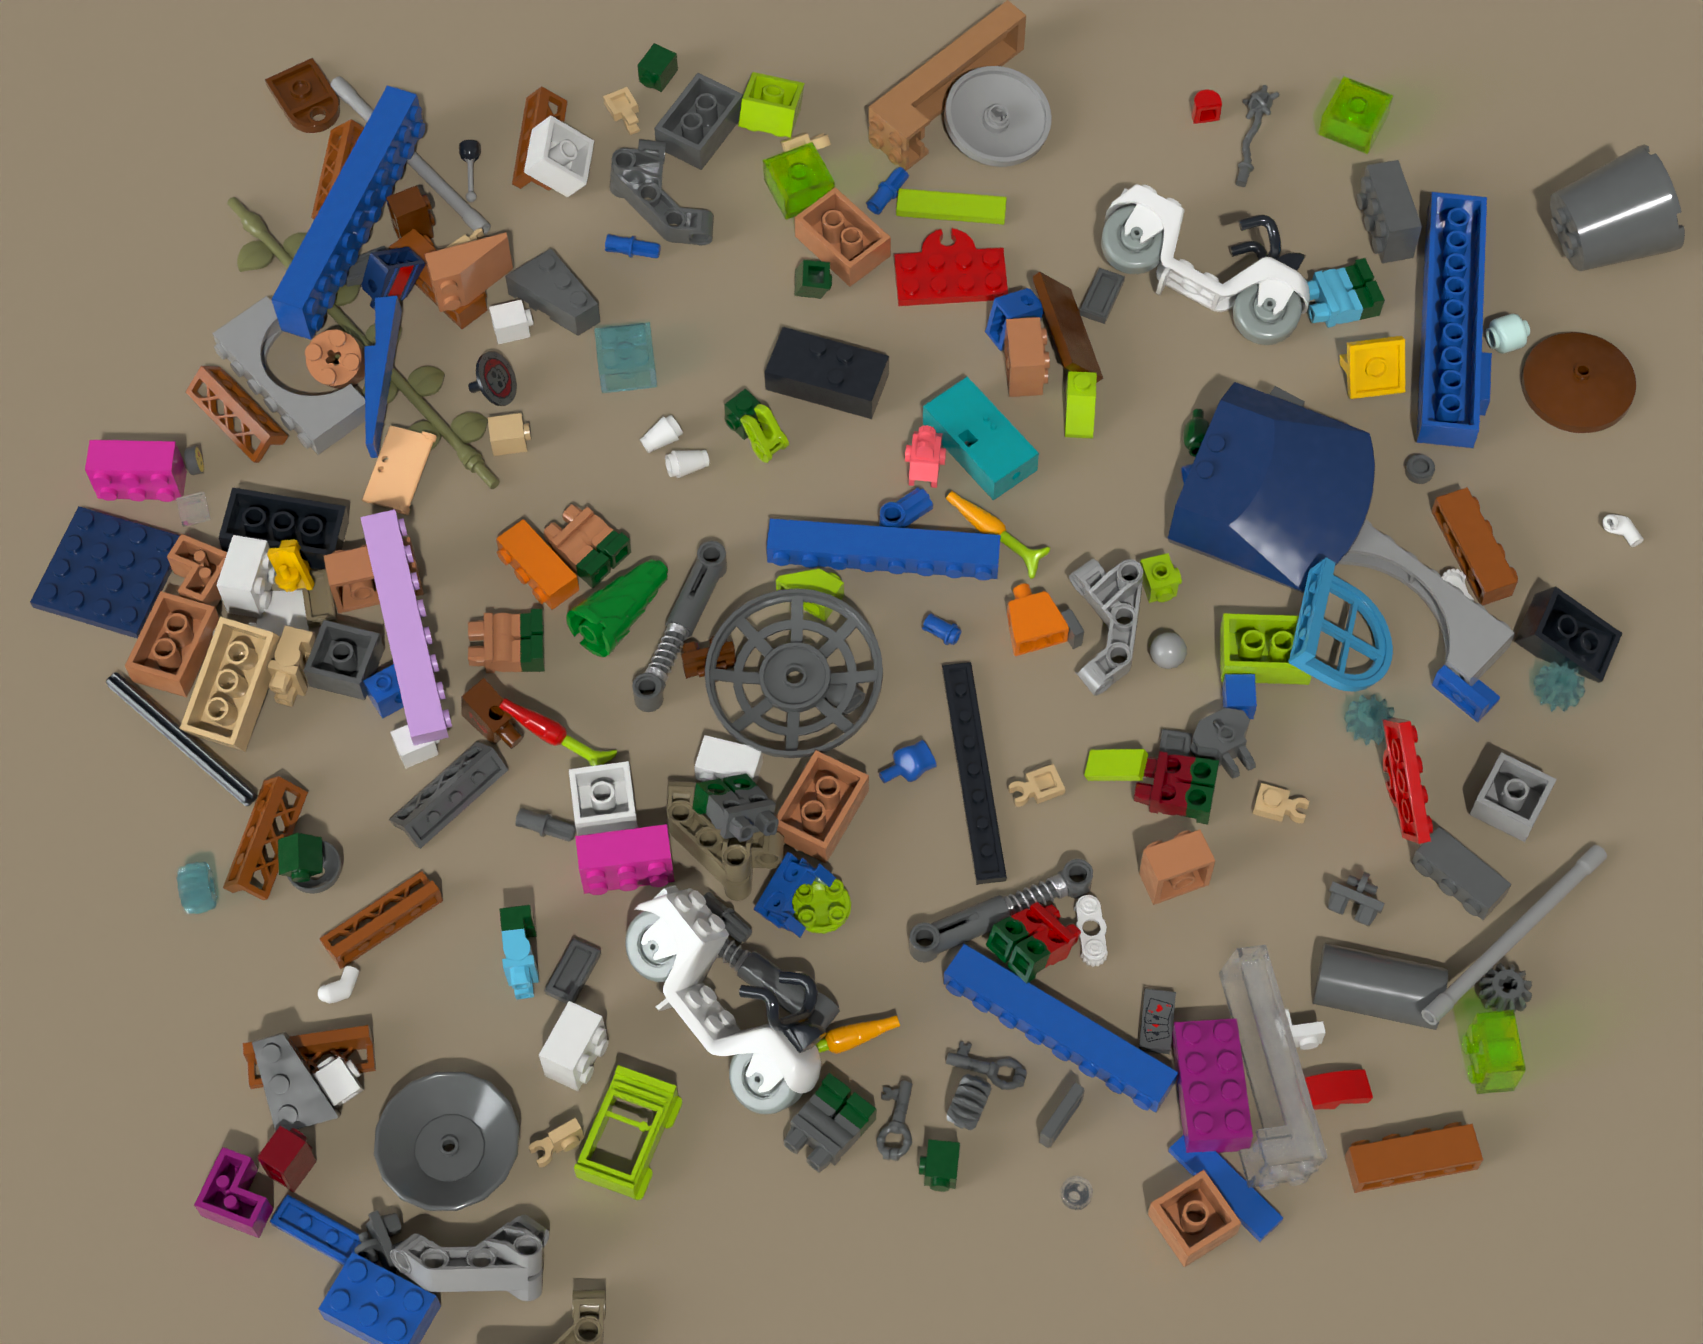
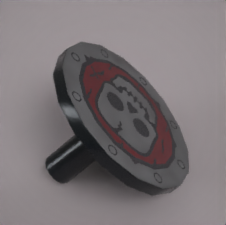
(494, 379)

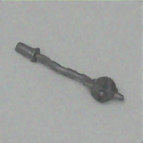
(1258, 104)

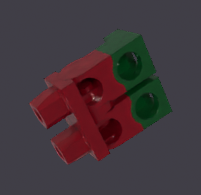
(1180, 786)

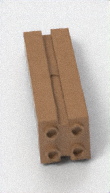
(903, 112)

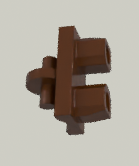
(695, 658)

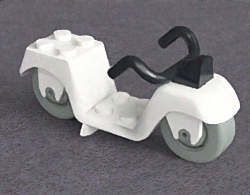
(1264, 297)
(677, 945)

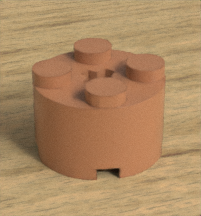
(321, 355)

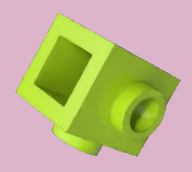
(1160, 578)

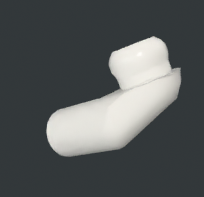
(1622, 526)
(340, 989)

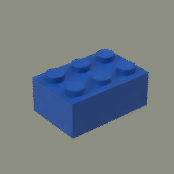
(378, 1304)

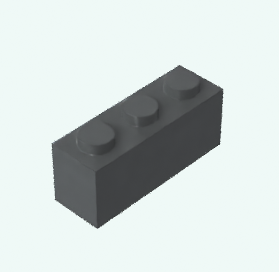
(1461, 873)

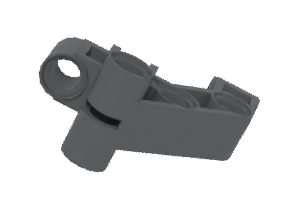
(638, 176)

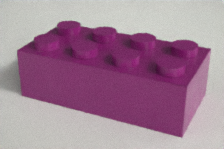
(1211, 1086)

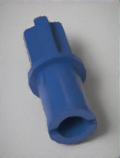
(887, 190)
(631, 246)

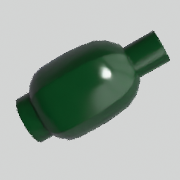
(1195, 431)

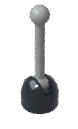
(470, 152)

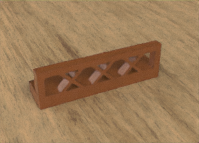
(535, 112)
(335, 158)
(241, 405)
(255, 837)
(384, 923)
(319, 1044)

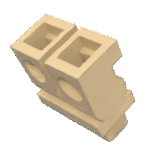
(287, 668)

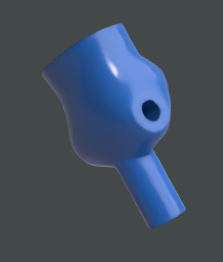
(910, 763)

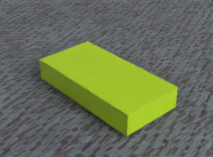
(1116, 765)

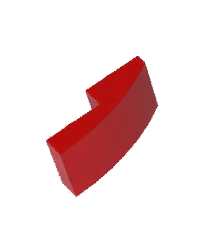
(1338, 1088)

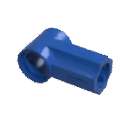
(906, 509)

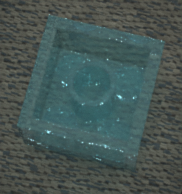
(625, 357)

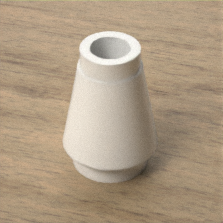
(661, 434)
(685, 462)

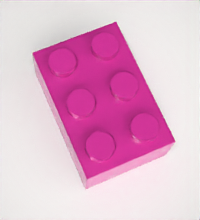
(136, 470)
(625, 859)

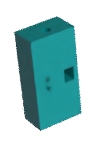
(981, 438)

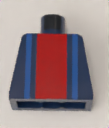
(391, 273)

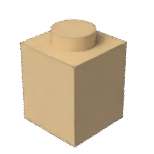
(508, 434)

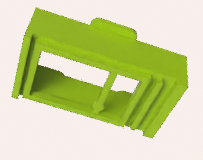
(646, 1093)

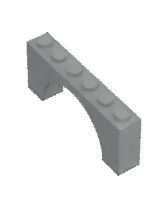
(316, 419)

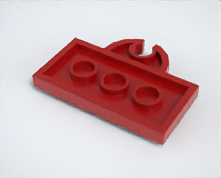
(950, 272)
(1405, 781)

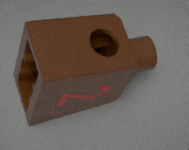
(482, 711)

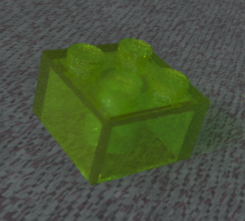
(1355, 115)
(797, 179)
(1494, 1052)

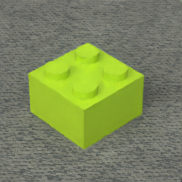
(771, 105)

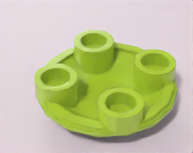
(821, 907)

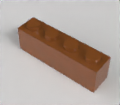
(421, 245)
(1474, 546)
(1413, 1157)

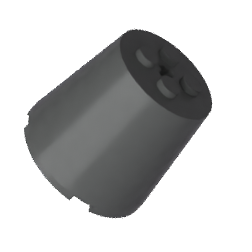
(1618, 212)

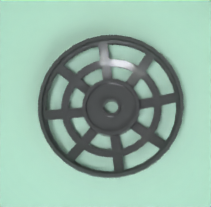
(790, 658)

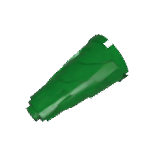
(610, 612)

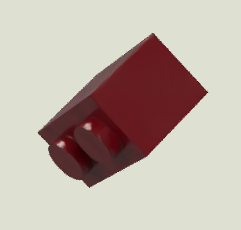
(287, 1158)

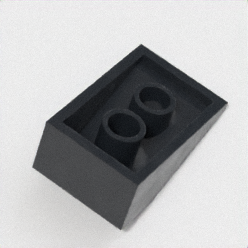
(1568, 631)

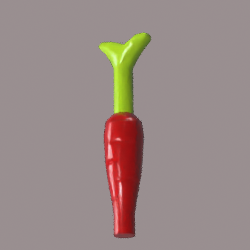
(554, 733)

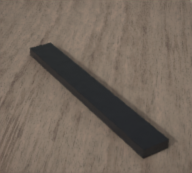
(974, 773)

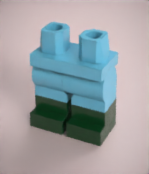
(1345, 295)
(519, 964)

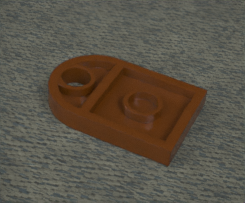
(304, 94)

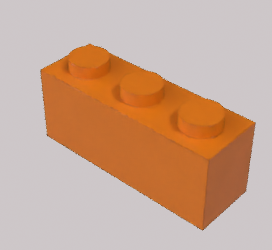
(537, 565)

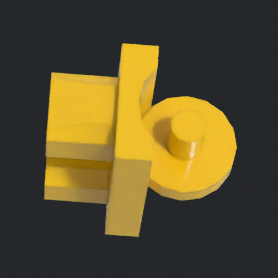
(290, 567)

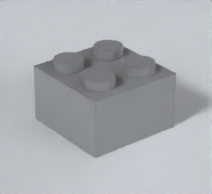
(1512, 797)

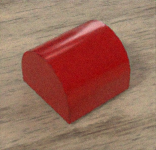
(1206, 107)

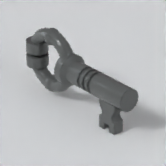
(990, 1069)
(897, 1125)

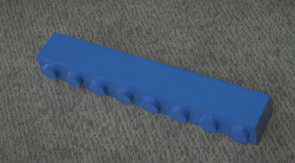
(883, 549)
(1060, 1029)

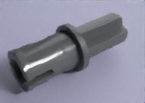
(545, 825)
(733, 924)

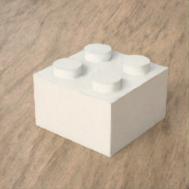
(559, 156)
(246, 577)
(603, 798)
(574, 1046)

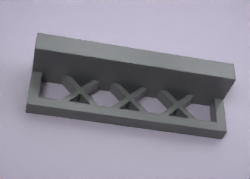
(449, 794)

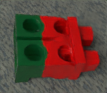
(1032, 940)

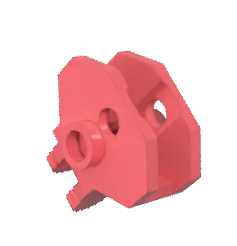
(925, 456)

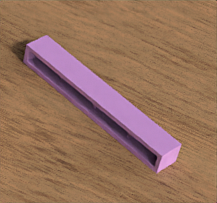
(404, 627)

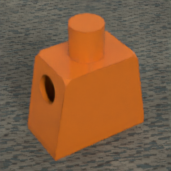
(1034, 621)

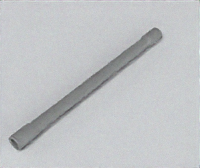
(469, 215)
(1445, 1001)

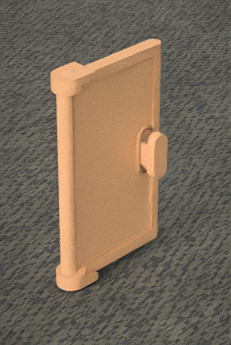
(402, 470)

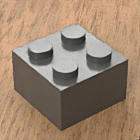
(343, 659)

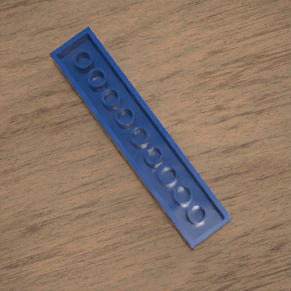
(348, 213)
(1452, 320)

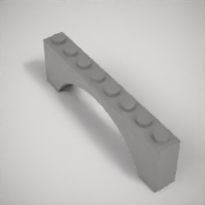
(1470, 633)

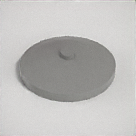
(997, 116)

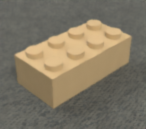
(231, 684)

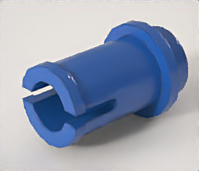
(942, 629)

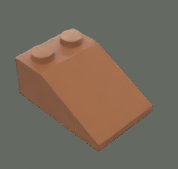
(467, 270)

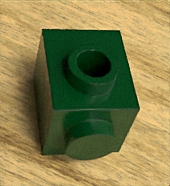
(657, 67)
(812, 279)
(736, 408)
(300, 856)
(940, 1165)

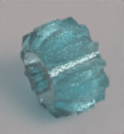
(1548, 684)
(1366, 718)
(196, 888)

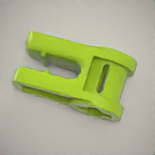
(768, 439)

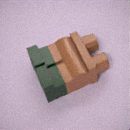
(587, 544)
(510, 642)

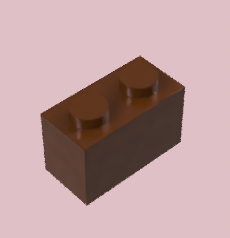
(410, 211)

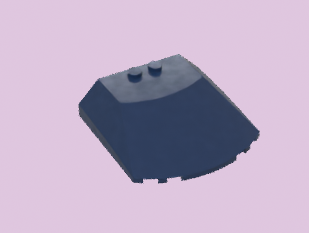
(1275, 488)

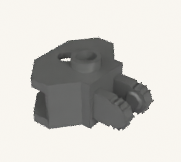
(1224, 740)

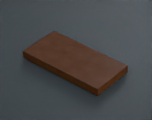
(1066, 325)

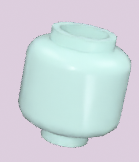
(1507, 333)

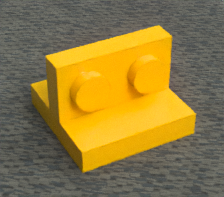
(1375, 367)

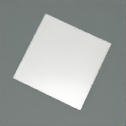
(284, 609)

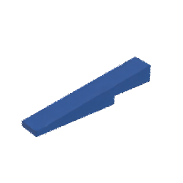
(379, 367)

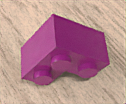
(227, 1197)

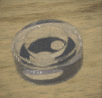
(1076, 1193)

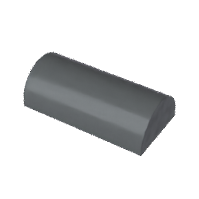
(1377, 985)

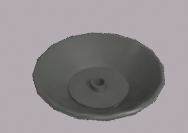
(442, 1112)

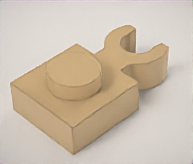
(1041, 784)
(1274, 804)

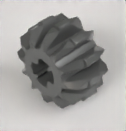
(1499, 978)
(969, 1102)

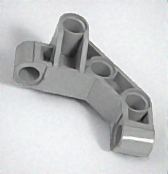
(1111, 597)
(502, 1262)

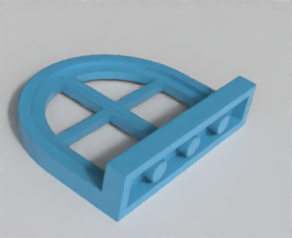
(1312, 622)

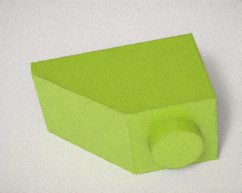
(1080, 404)
(813, 580)

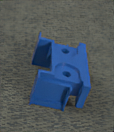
(776, 900)

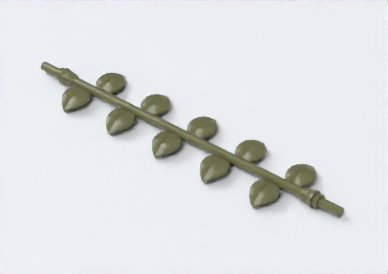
(421, 382)

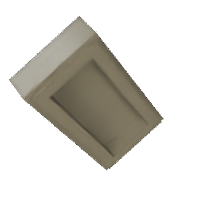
(319, 602)

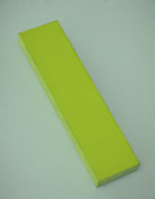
(951, 206)

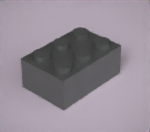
(699, 120)
(1389, 211)

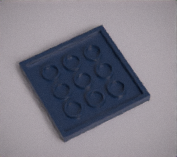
(106, 572)

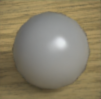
(1168, 650)

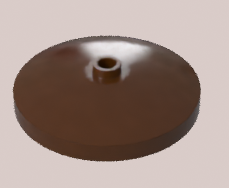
(1578, 382)

